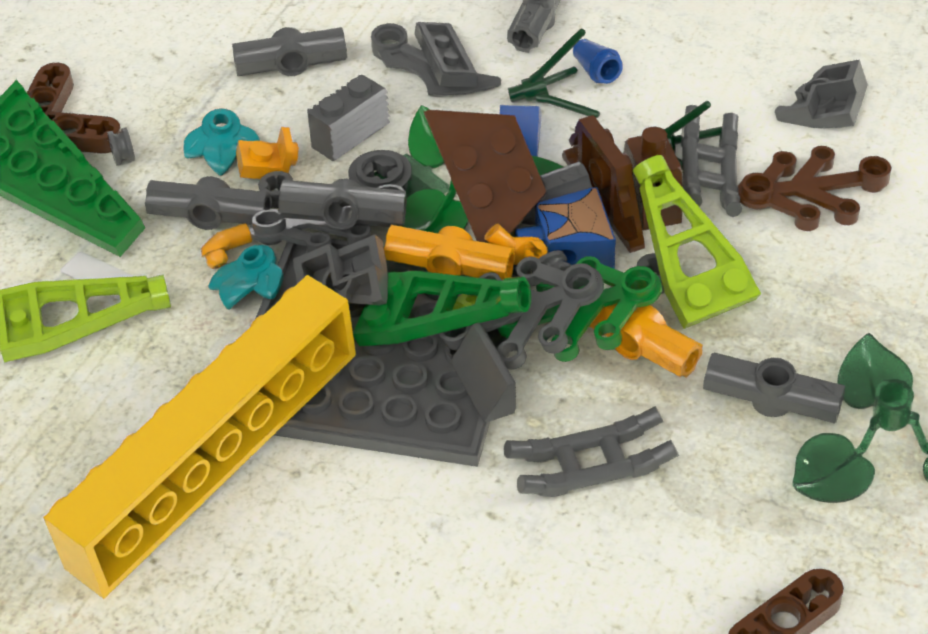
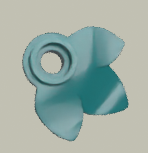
(218, 143)
(251, 271)

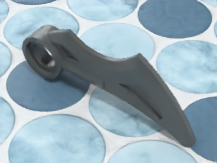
(413, 60)

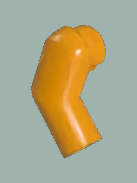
(523, 246)

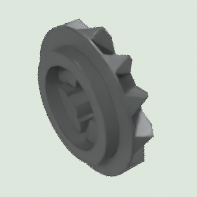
(385, 162)

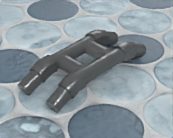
(724, 154)
(607, 438)

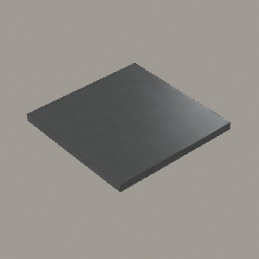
(392, 394)

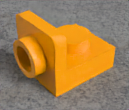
(261, 157)

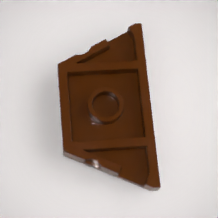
(487, 167)
(612, 175)

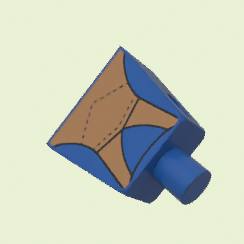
(575, 226)

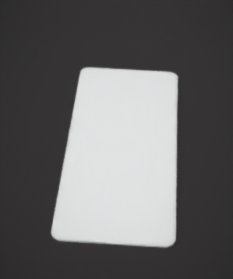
(87, 267)

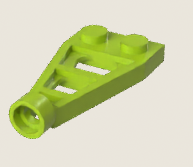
(709, 292)
(21, 316)

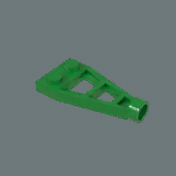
(390, 321)

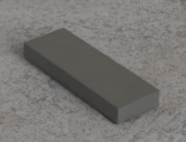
(445, 54)

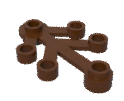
(764, 191)

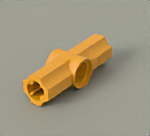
(448, 252)
(650, 337)

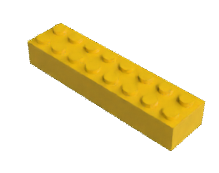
(201, 436)

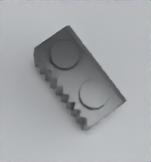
(348, 117)

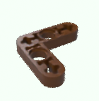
(90, 129)
(794, 600)

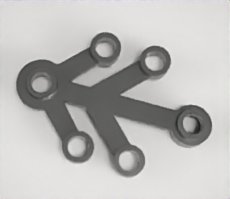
(272, 229)
(565, 292)

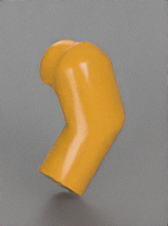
(222, 241)

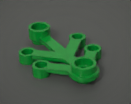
(628, 290)

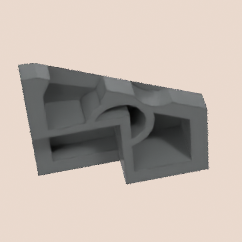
(829, 98)
(353, 271)

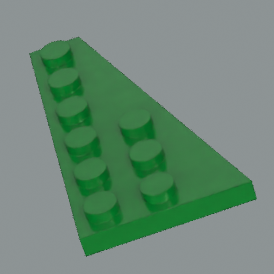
(54, 179)

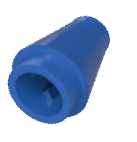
(599, 61)

